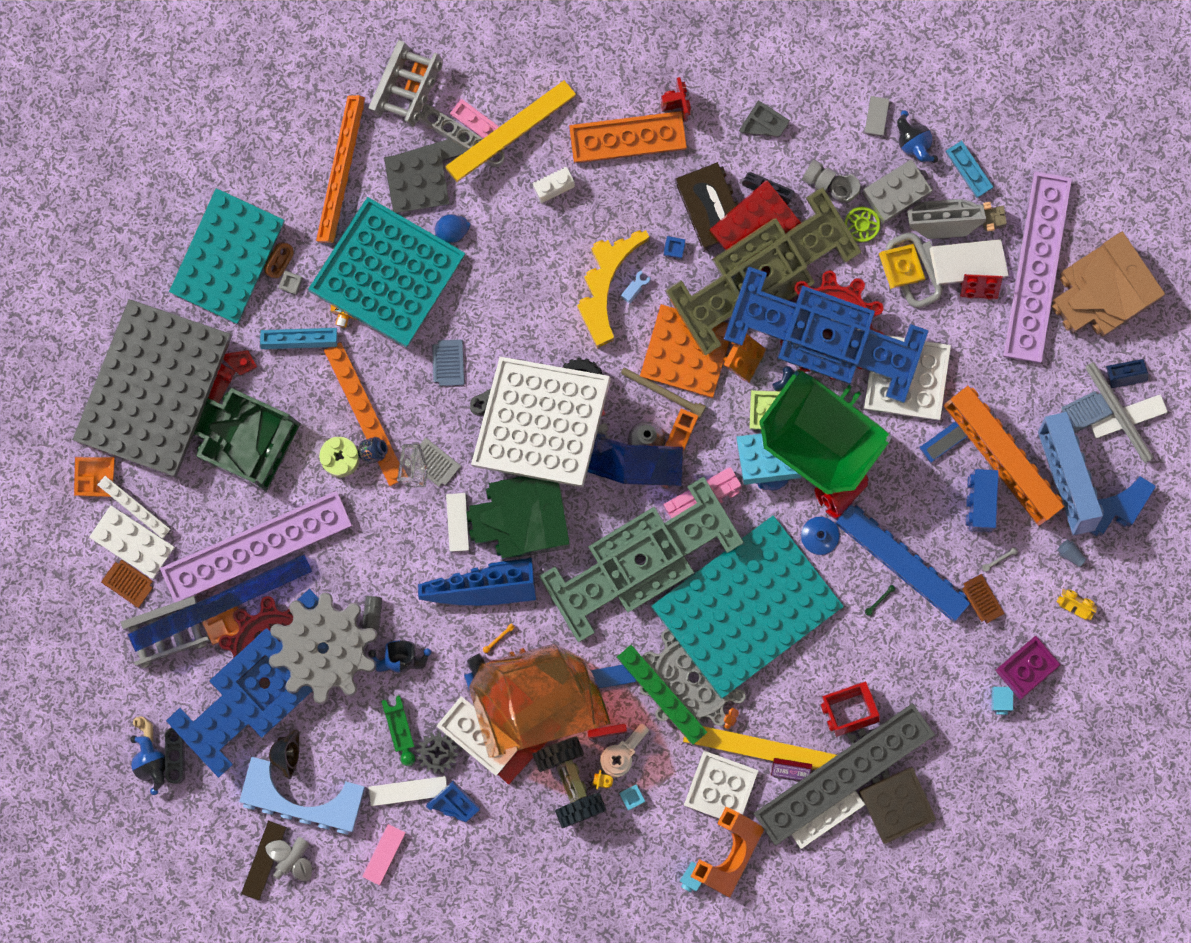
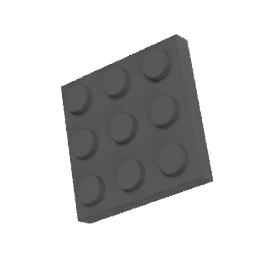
(416, 180)

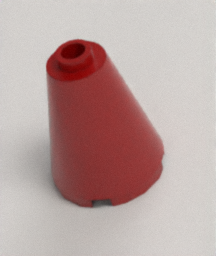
(840, 501)

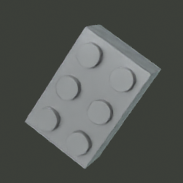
(897, 191)

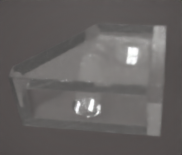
(413, 466)

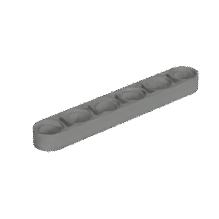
(458, 130)

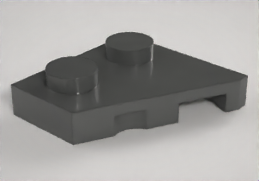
(764, 121)

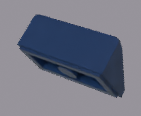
(1127, 373)

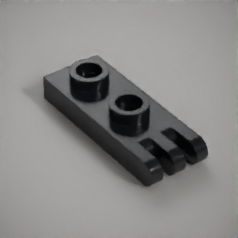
(753, 181)

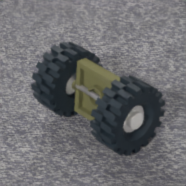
(562, 755)

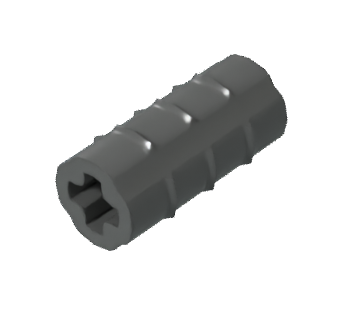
(372, 613)

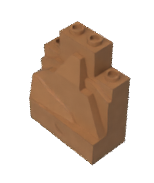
(1106, 288)

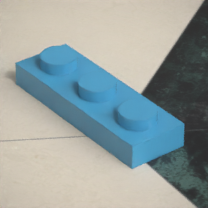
(969, 169)

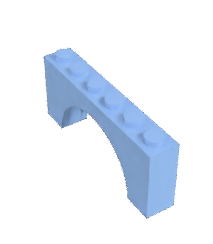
(262, 793)

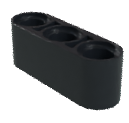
(170, 765)

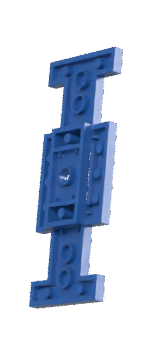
(804, 323)
(243, 700)

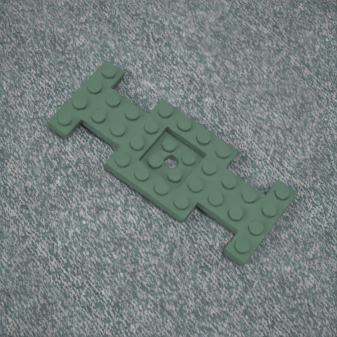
(647, 535)

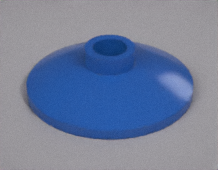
(820, 545)

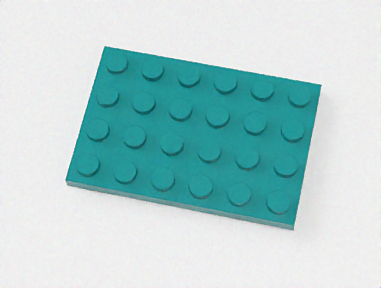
(227, 256)

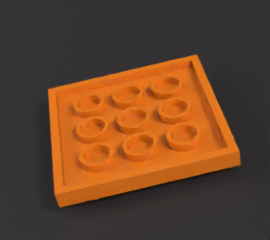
(676, 358)

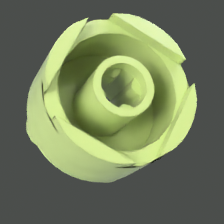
(334, 447)

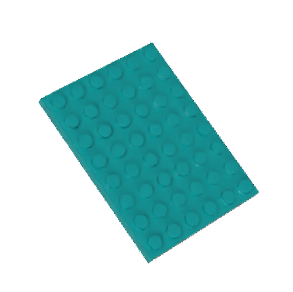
(747, 607)

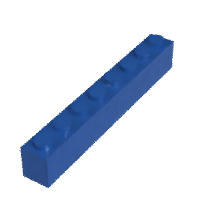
(902, 563)

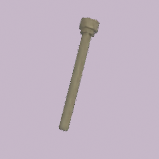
(696, 408)

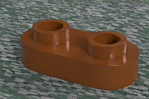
(279, 260)

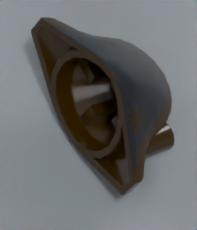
(285, 753)

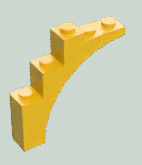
(598, 281)

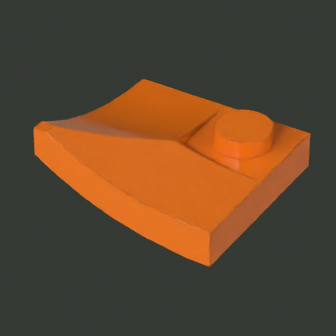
(90, 472)
(221, 625)

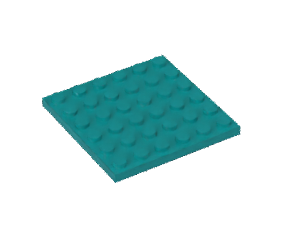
(386, 272)

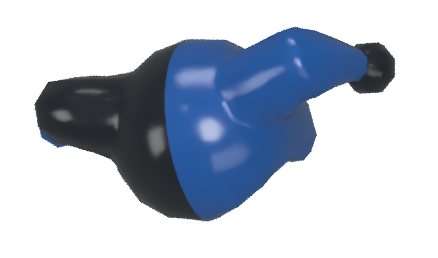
(915, 139)
(400, 657)
(148, 763)

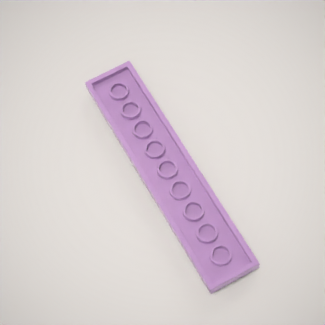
(1037, 267)
(256, 547)

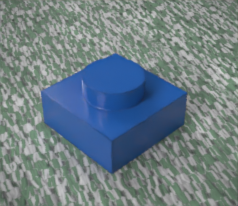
(674, 247)

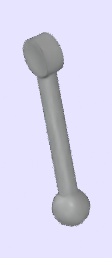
(986, 567)

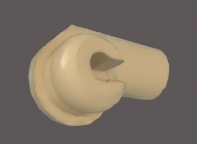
(145, 726)

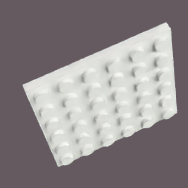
(541, 421)

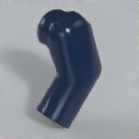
(787, 374)

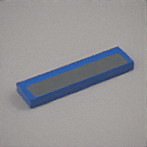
(943, 442)

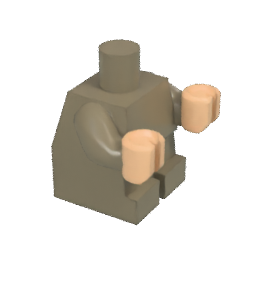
(994, 217)

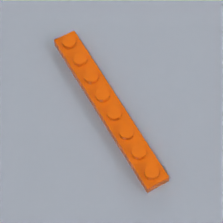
(340, 169)
(362, 408)

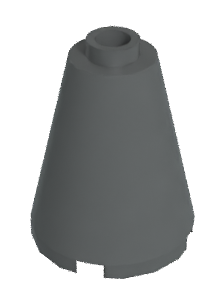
(637, 434)

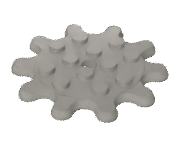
(301, 644)
(699, 698)

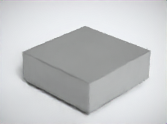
(290, 282)

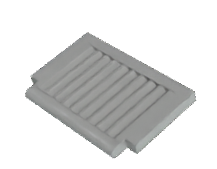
(440, 465)

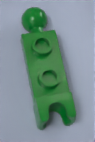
(399, 730)

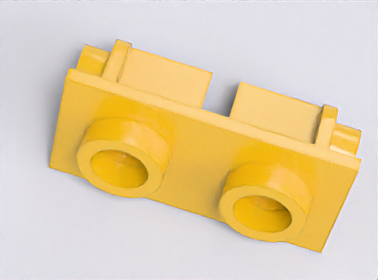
(1071, 599)
(602, 780)

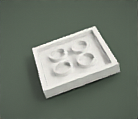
(720, 785)

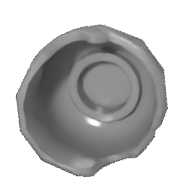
(845, 188)

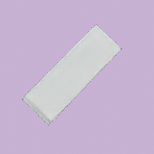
(457, 522)

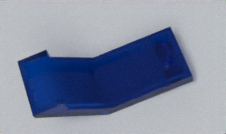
(636, 463)

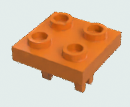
(745, 359)

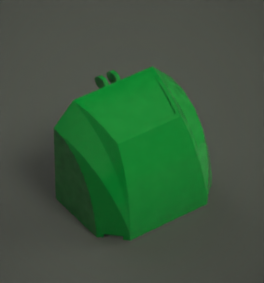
(822, 434)

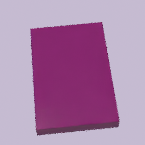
(1027, 667)

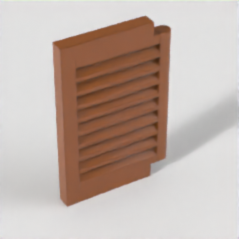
(128, 583)
(982, 599)

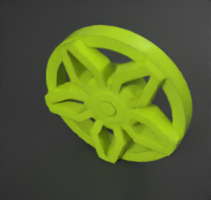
(862, 223)

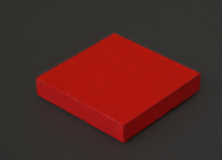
(607, 731)

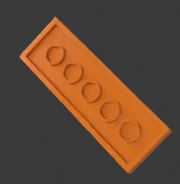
(627, 137)

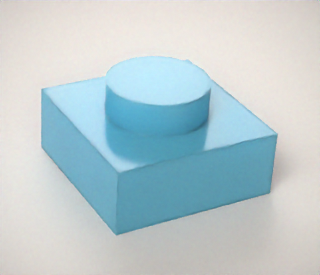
(632, 797)

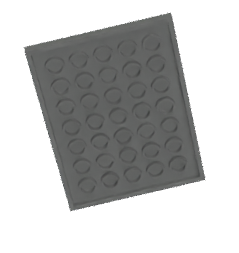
(152, 387)

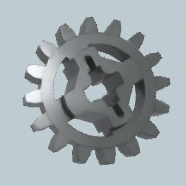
(436, 761)

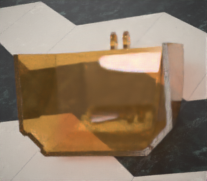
(535, 698)

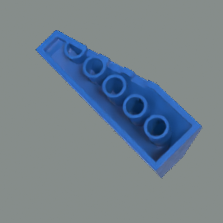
(495, 585)

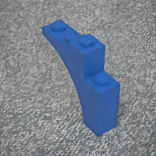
(1125, 505)

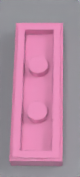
(473, 119)
(384, 854)

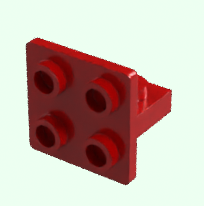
(673, 100)

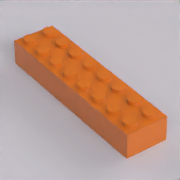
(1004, 455)

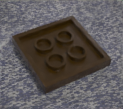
(897, 805)

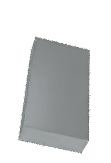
(876, 116)

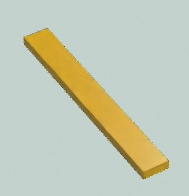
(510, 131)
(760, 747)

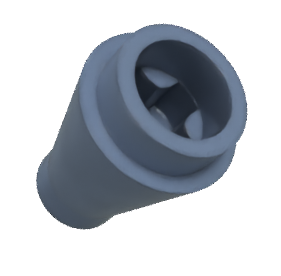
(1070, 552)

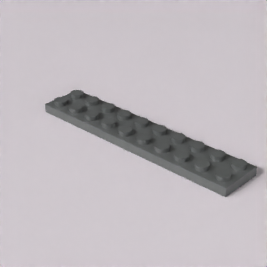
(844, 774)

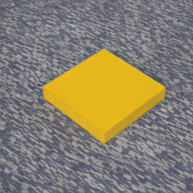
(902, 266)

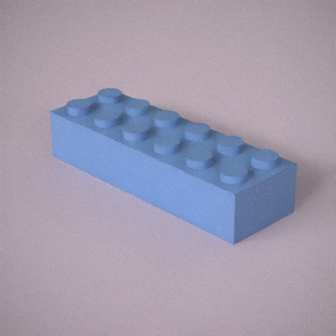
(1070, 473)

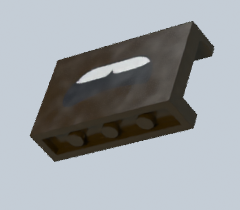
(706, 200)

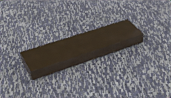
(262, 862)

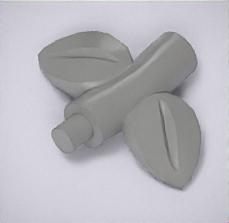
(290, 859)

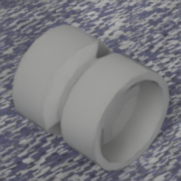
(818, 175)

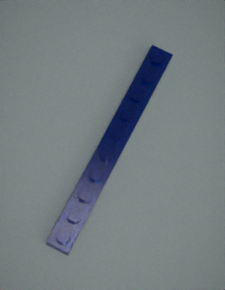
(219, 603)

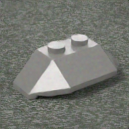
(946, 218)

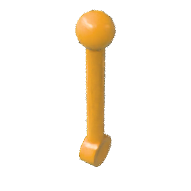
(486, 649)

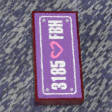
(790, 769)

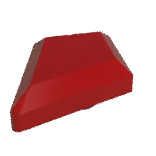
(240, 361)

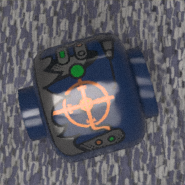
(372, 450)

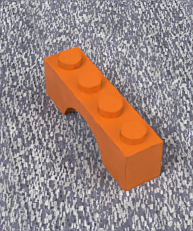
(682, 430)

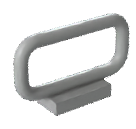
(924, 252)

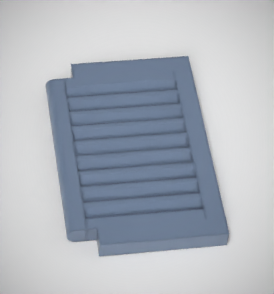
(448, 362)
(1087, 411)

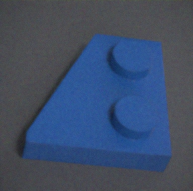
(454, 802)

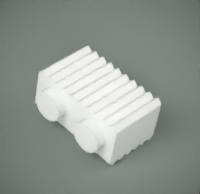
(553, 185)

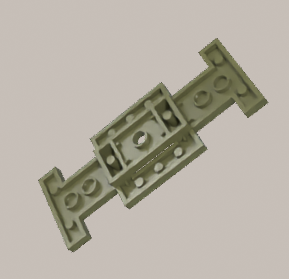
(785, 256)

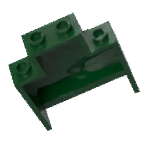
(245, 437)
(522, 517)

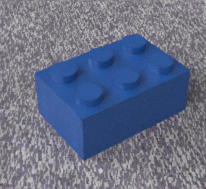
(982, 500)

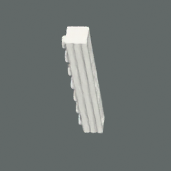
(134, 507)

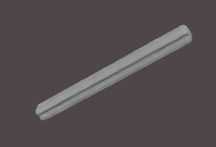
(1119, 412)

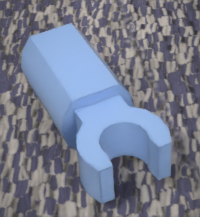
(634, 288)

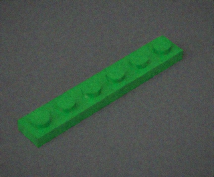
(661, 694)

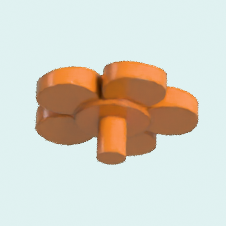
(730, 719)

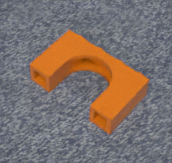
(745, 838)

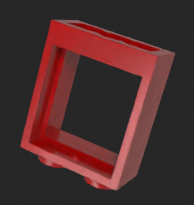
(844, 694)

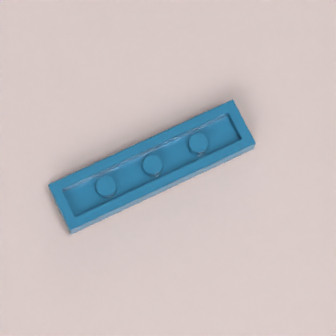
(298, 338)

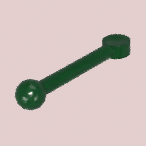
(868, 611)

